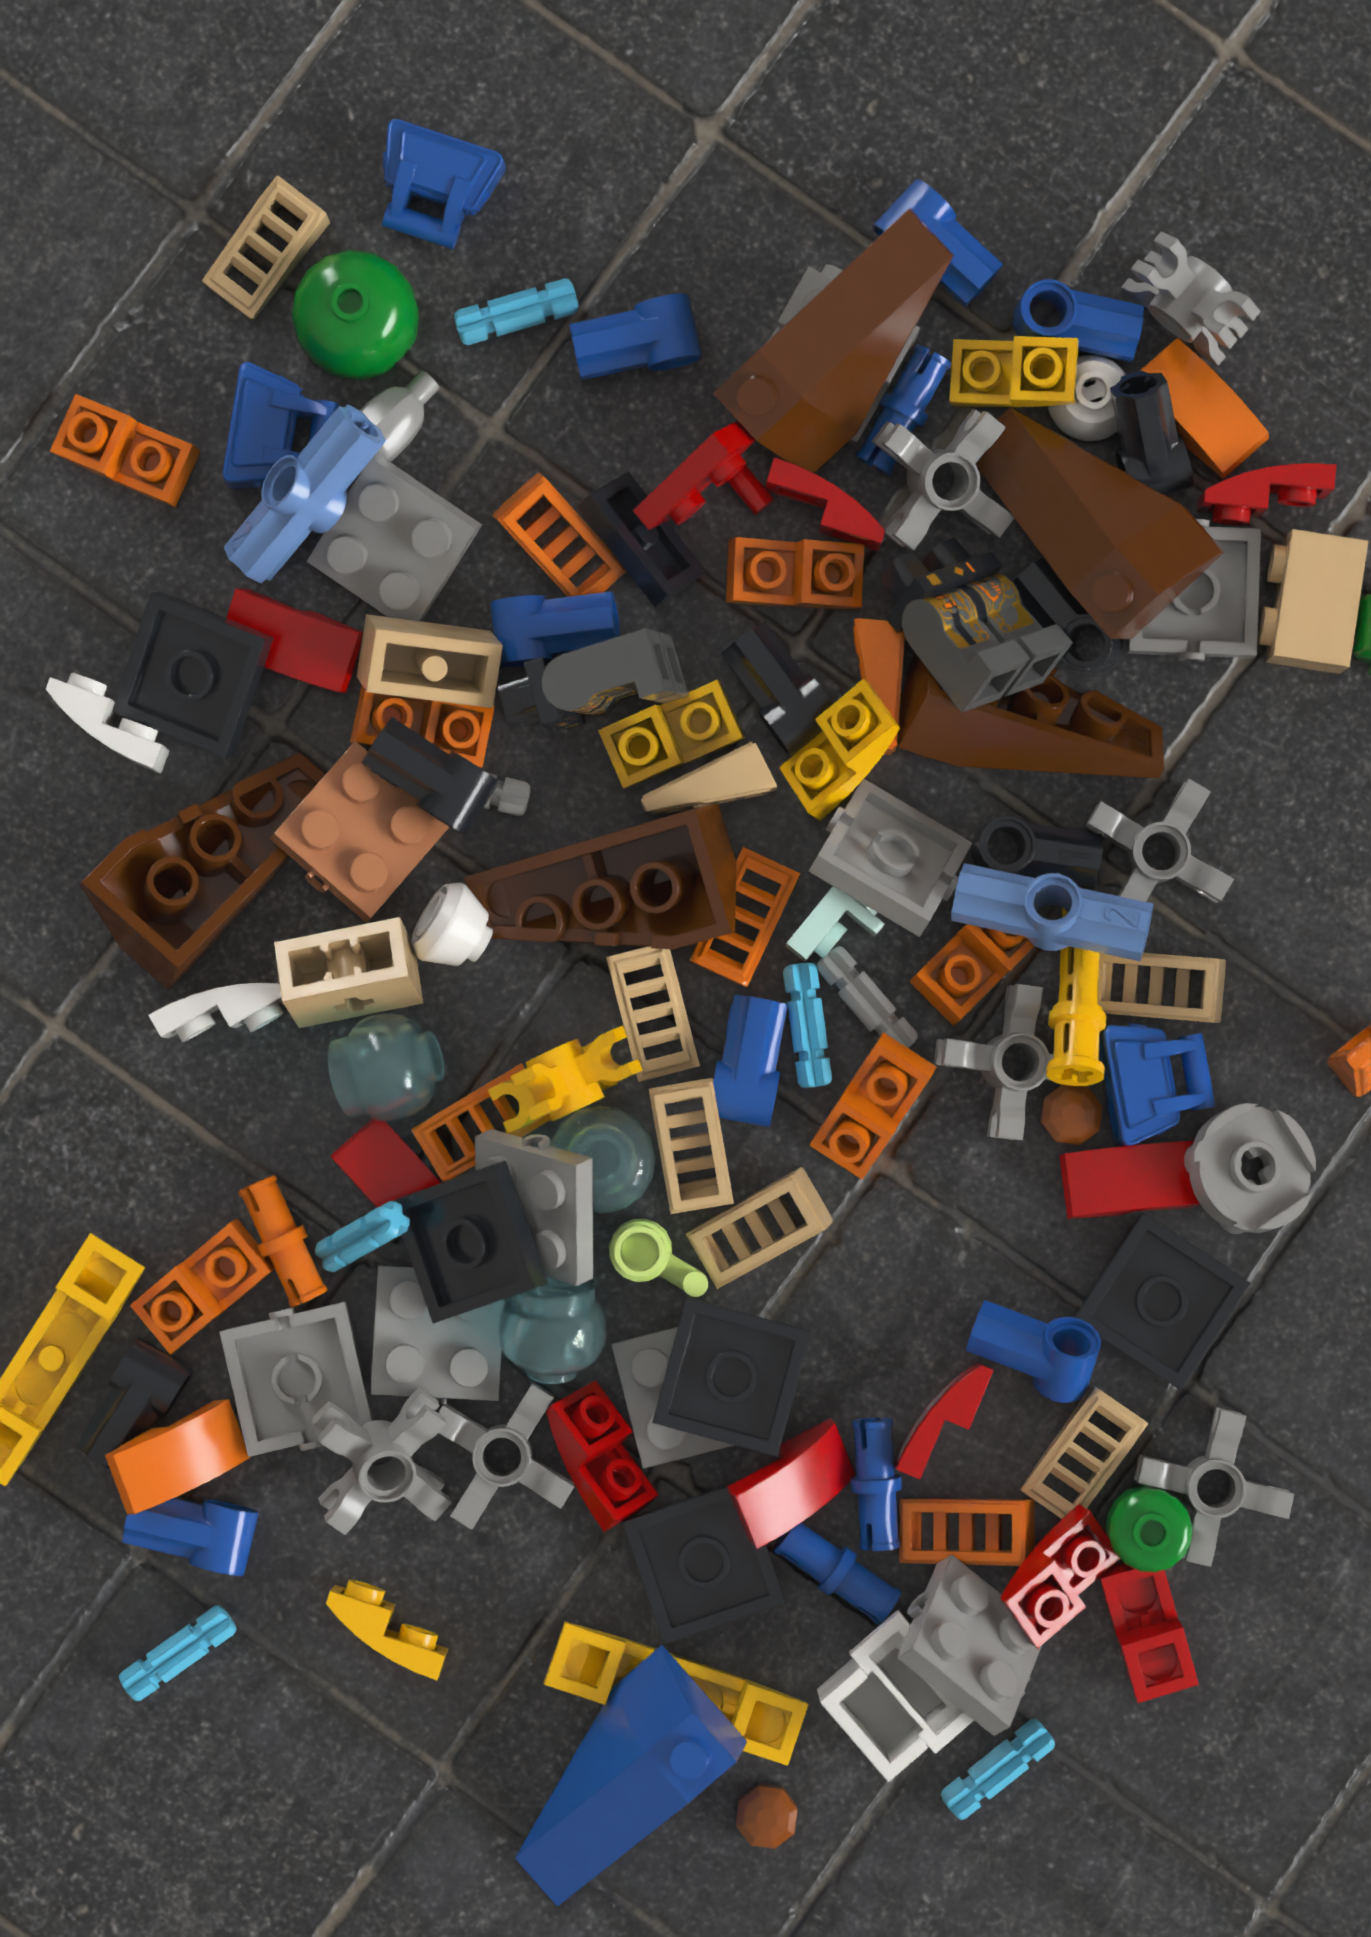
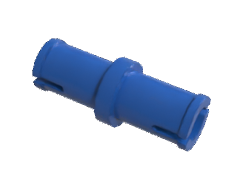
(905, 403)
(876, 1483)
(838, 1572)

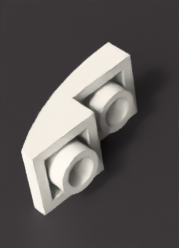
(86, 705)
(239, 1003)

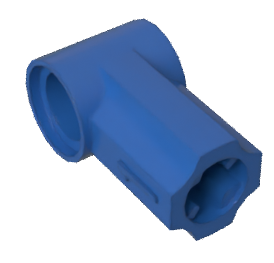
(972, 263)
(1100, 323)
(653, 336)
(546, 628)
(747, 1074)
(1055, 1354)
(208, 1533)

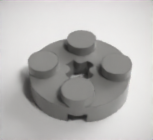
(1217, 1174)

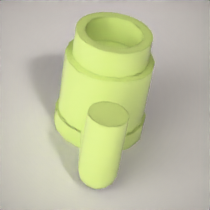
(644, 1251)

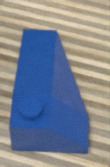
(632, 1772)

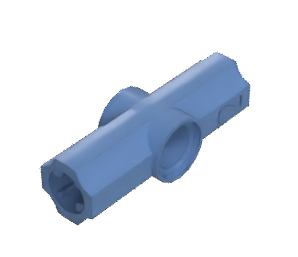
(304, 493)
(1010, 905)

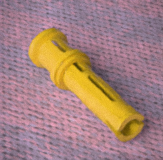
(1077, 1020)

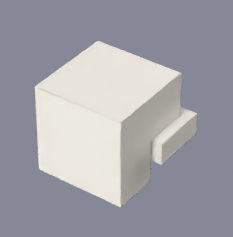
(887, 1704)

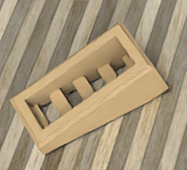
(261, 215)
(726, 779)
(640, 959)
(1211, 995)
(701, 1192)
(806, 1199)
(1117, 1448)

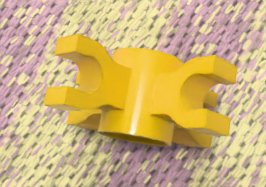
(565, 1079)

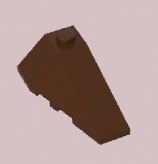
(826, 366)
(1096, 526)
(1030, 730)
(191, 877)
(633, 887)

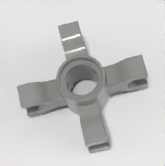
(1190, 298)
(971, 441)
(1186, 868)
(1020, 1019)
(377, 1439)
(1220, 1454)
(530, 1472)

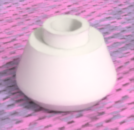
(1086, 418)
(452, 927)

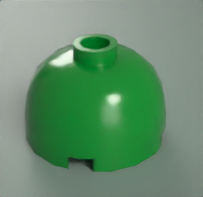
(355, 315)

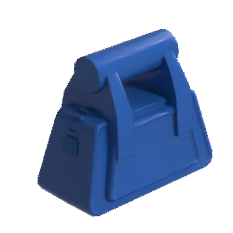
(437, 171)
(266, 424)
(1141, 1080)

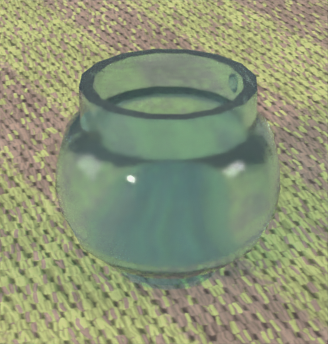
(385, 1067)
(619, 1152)
(553, 1330)

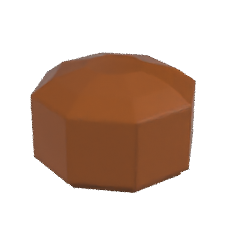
(1071, 1114)
(766, 1815)

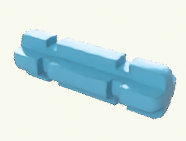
(516, 311)
(807, 1025)
(362, 1236)
(177, 1653)
(998, 1769)

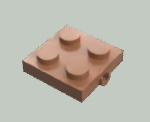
(358, 834)

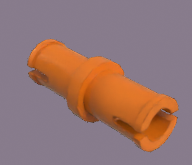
(282, 1240)

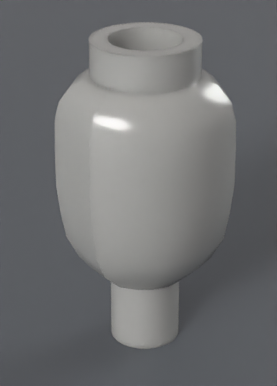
(400, 413)

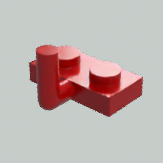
(713, 461)

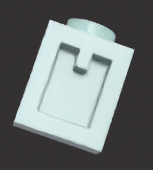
(822, 928)

